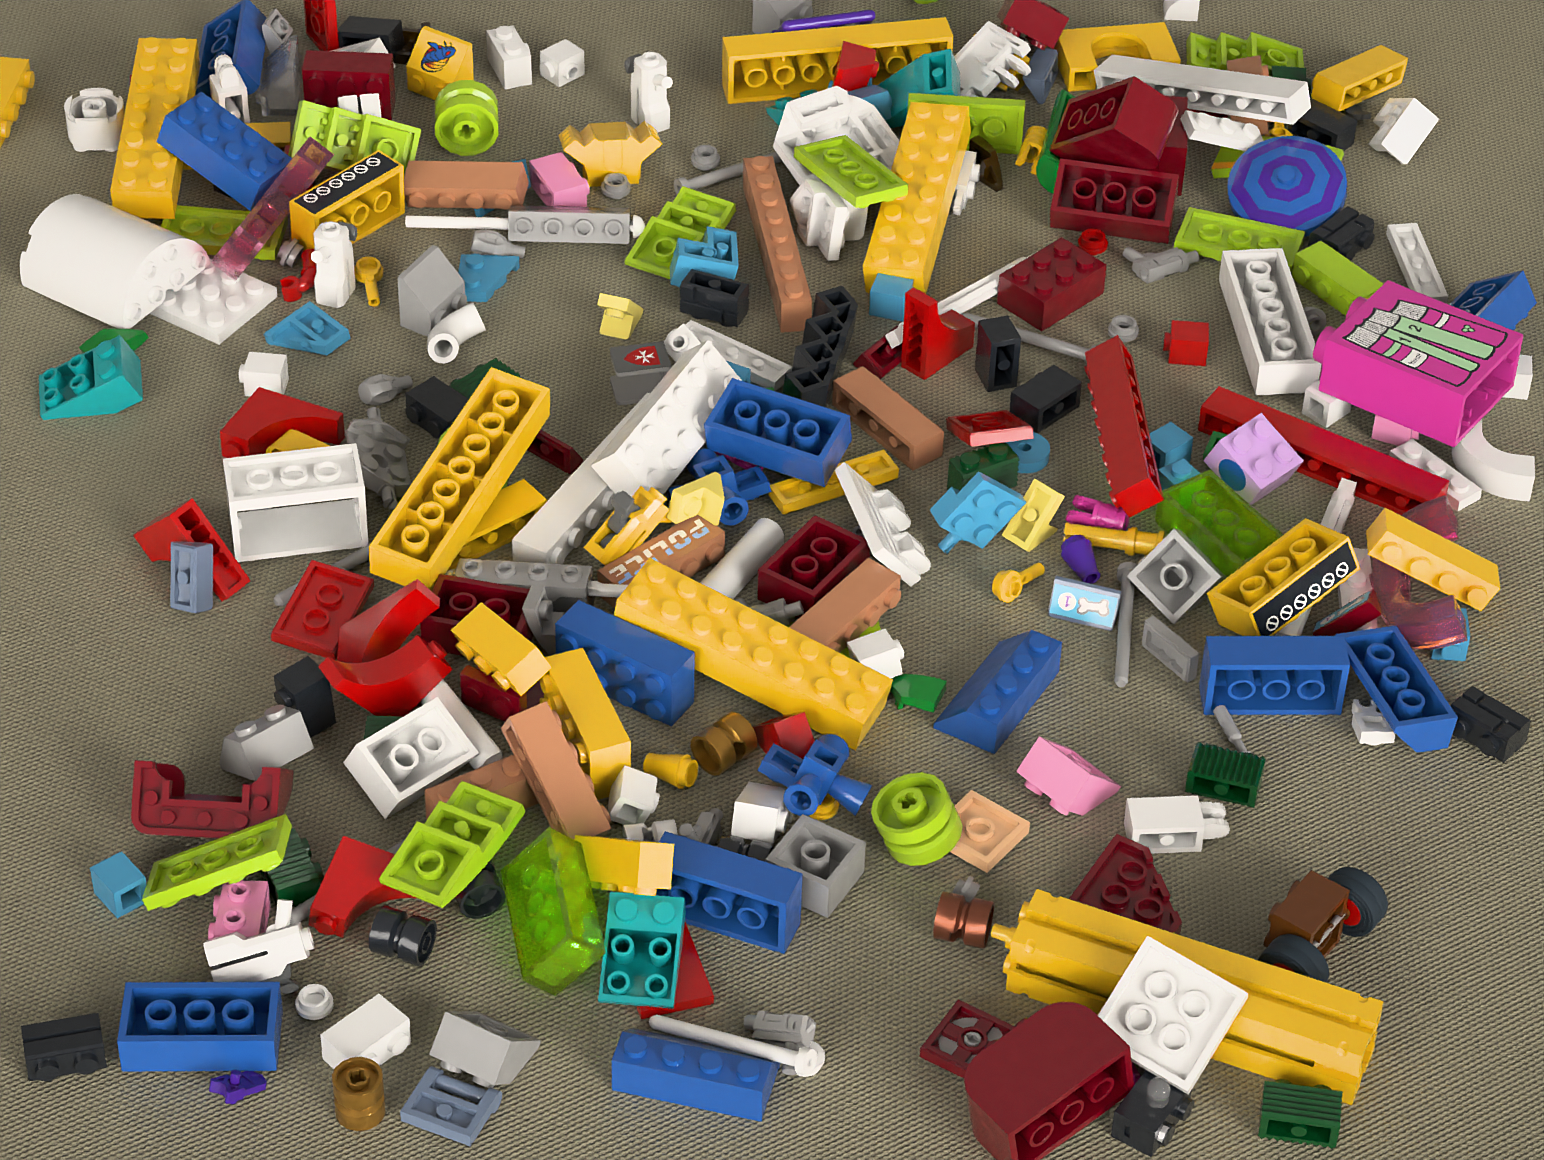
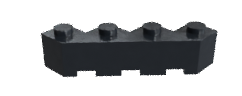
(823, 347)

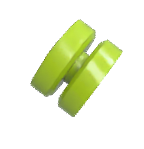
(466, 118)
(916, 819)

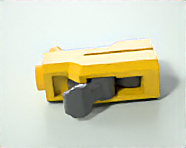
(628, 524)

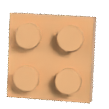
(987, 831)

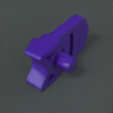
(237, 1085)

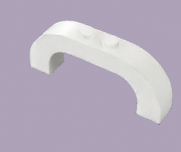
(1492, 469)

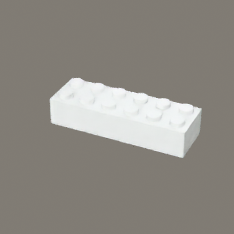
(1268, 321)
(667, 425)

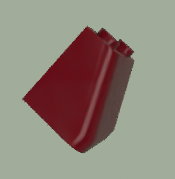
(165, 809)

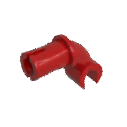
(292, 286)

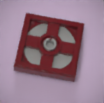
(961, 1037)

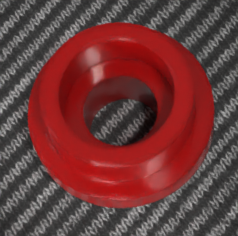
(1093, 241)

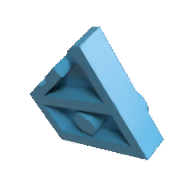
(485, 274)
(308, 331)

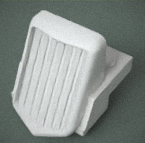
(826, 218)

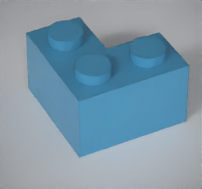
(714, 255)

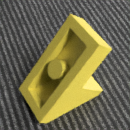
(619, 316)
(698, 497)
(1031, 523)

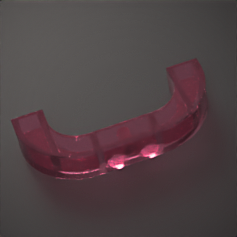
(271, 209)
(1429, 623)

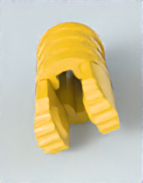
(1031, 147)

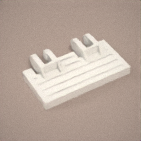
(988, 58)
(881, 519)

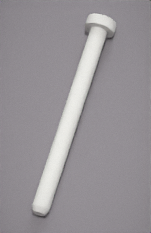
(803, 1061)

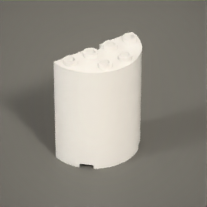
(106, 260)

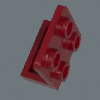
(488, 697)

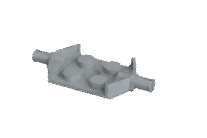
(381, 456)

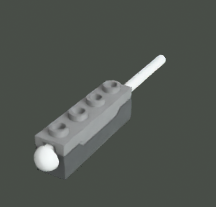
(548, 224)
(562, 582)

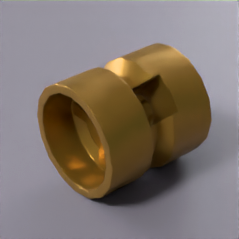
(723, 743)
(358, 1093)

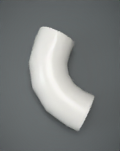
(452, 331)

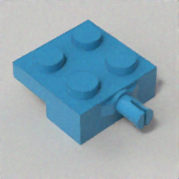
(975, 511)

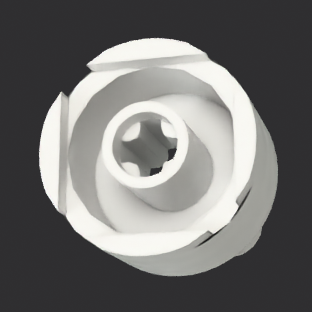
(94, 120)

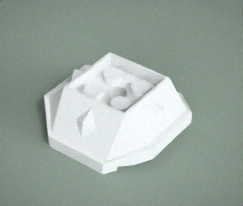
(831, 115)

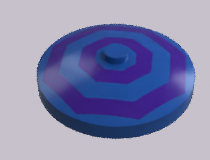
(1288, 183)

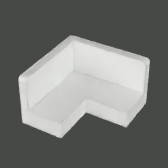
(1403, 127)

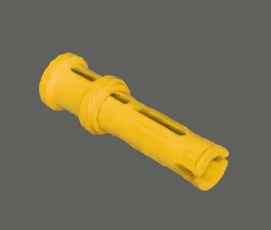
(1130, 541)

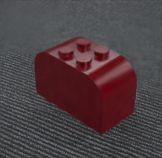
(1116, 126)
(1045, 1081)

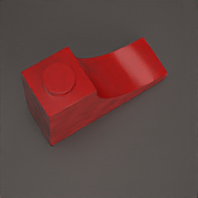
(932, 338)
(271, 415)
(189, 524)
(386, 624)
(393, 682)
(351, 887)

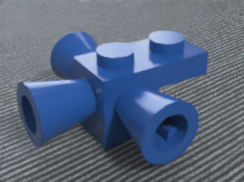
(736, 487)
(815, 776)

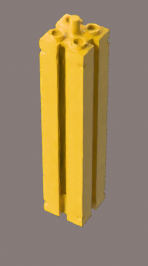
(1284, 1030)

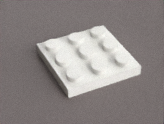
(215, 304)
(1171, 1013)

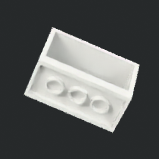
(292, 480)

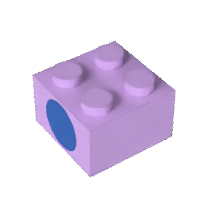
(1253, 459)

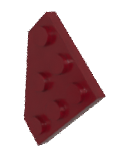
(1128, 886)

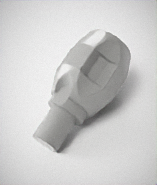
(493, 243)
(382, 388)

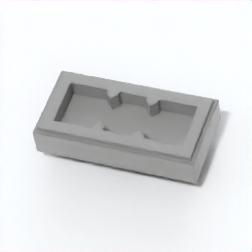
(1170, 649)

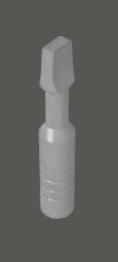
(1229, 727)

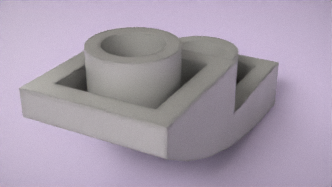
(276, 31)
(541, 618)

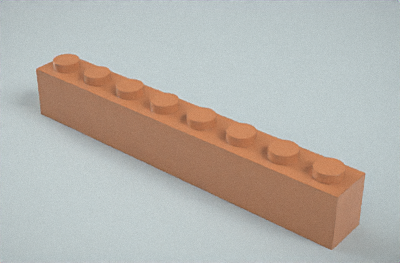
(776, 243)

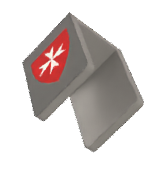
(637, 370)

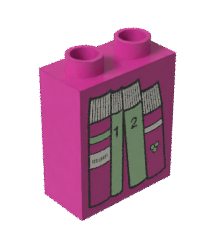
(1418, 362)

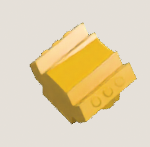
(610, 149)

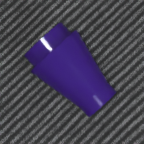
(1080, 558)

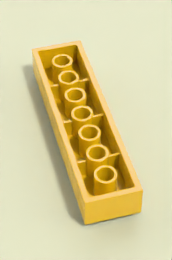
(802, 60)
(145, 172)
(912, 225)
(460, 480)
(756, 653)

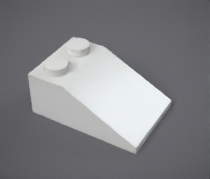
(409, 757)

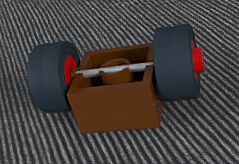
(1316, 914)

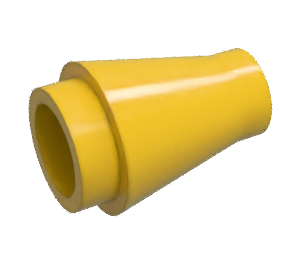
(674, 769)

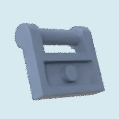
(446, 1113)

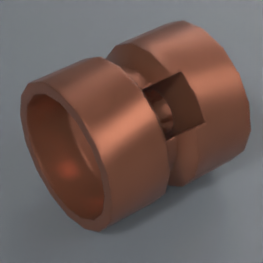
(963, 919)

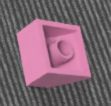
(1065, 778)

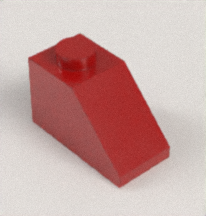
(855, 66)
(787, 731)

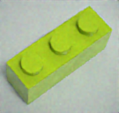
(1332, 276)

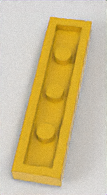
(799, 494)

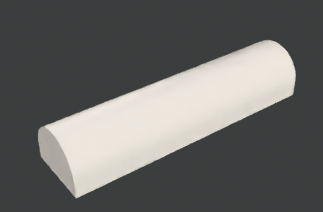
(745, 558)
(487, 749)

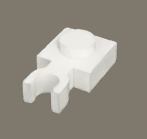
(1370, 725)

